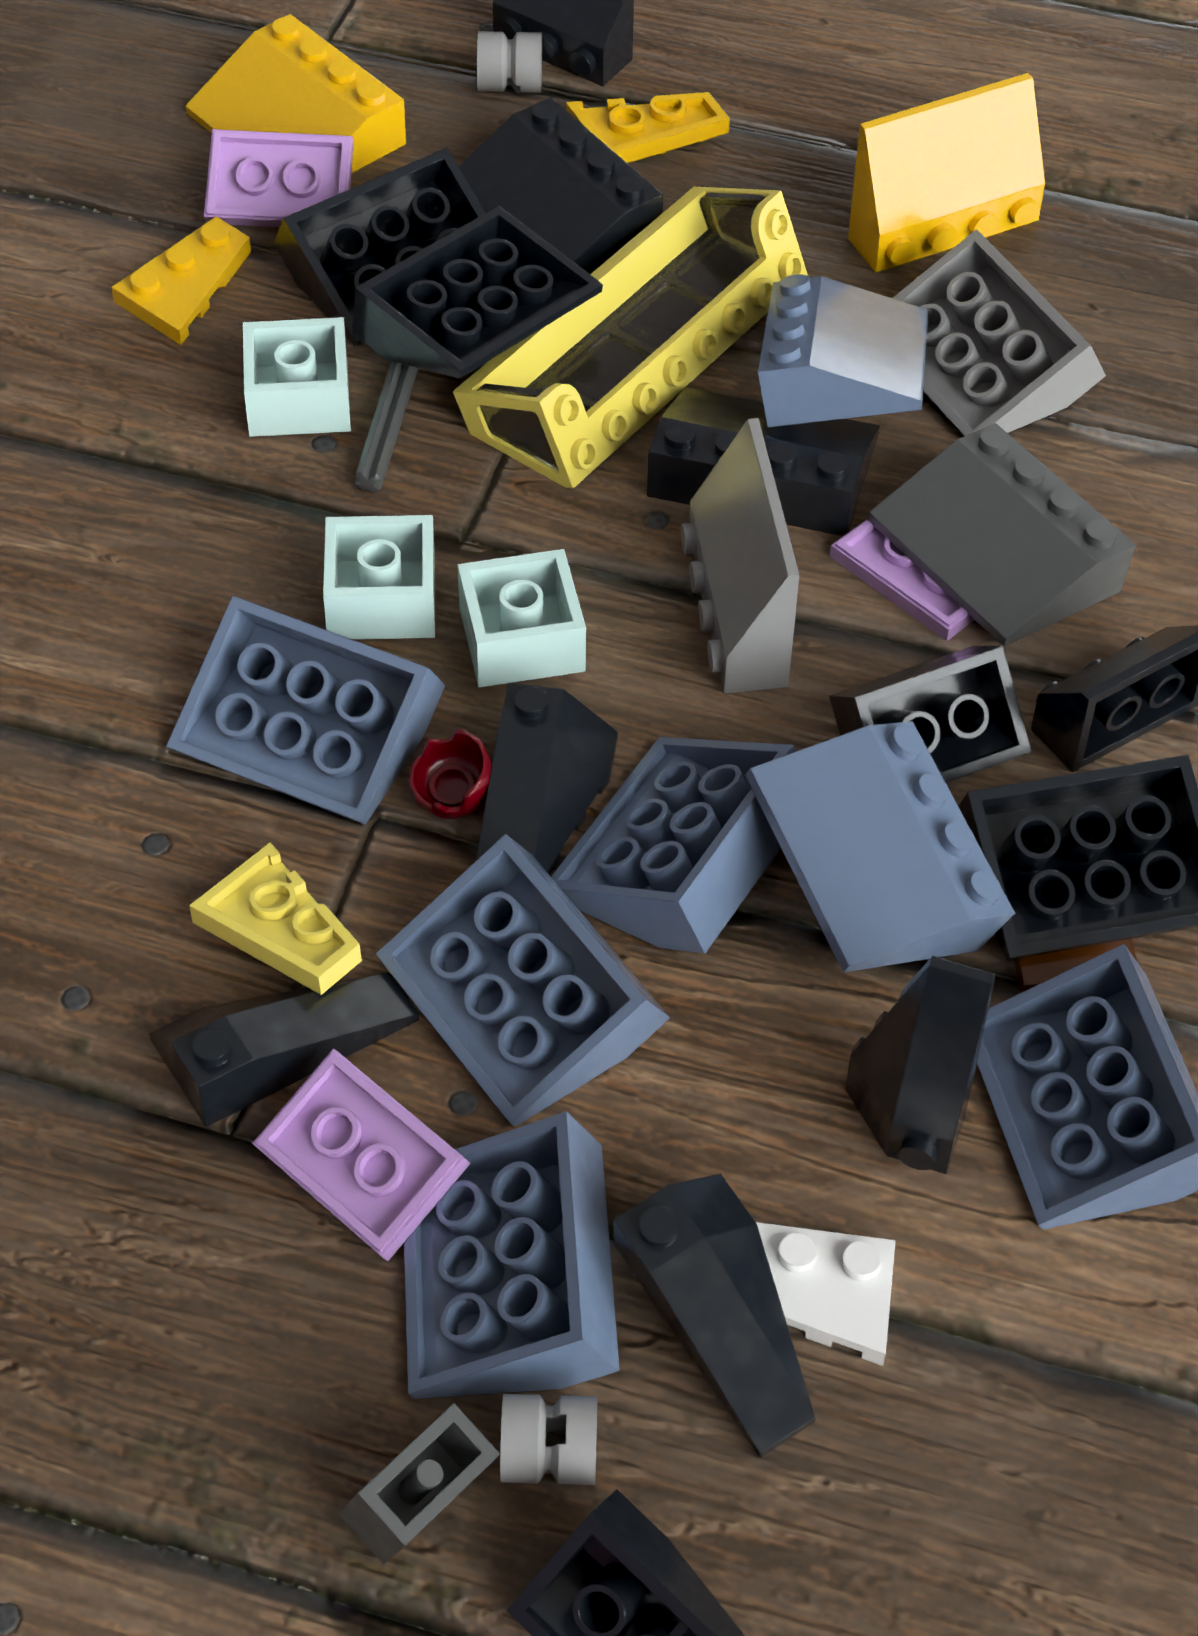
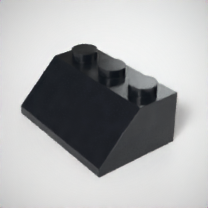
(577, 35)
(1119, 697)
(957, 703)

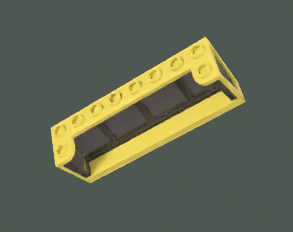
(661, 319)

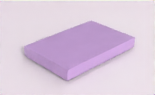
(273, 174)
(896, 577)
(361, 1154)

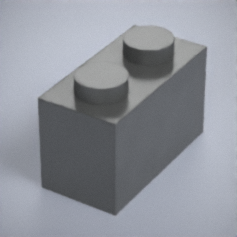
(418, 1483)

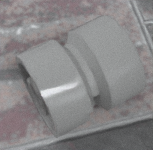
(509, 62)
(524, 1434)

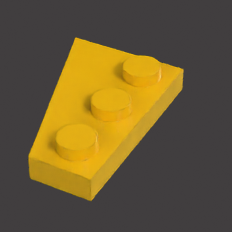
(655, 127)
(183, 278)

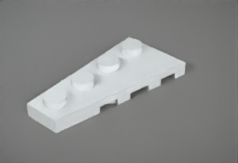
(833, 1285)

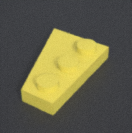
(278, 922)

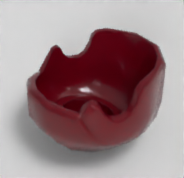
(451, 775)

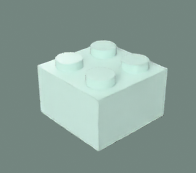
(296, 377)
(380, 576)
(522, 618)

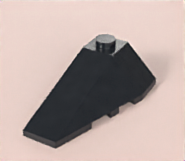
(545, 770)
(261, 1044)
(921, 1062)
(716, 1290)
(619, 1581)

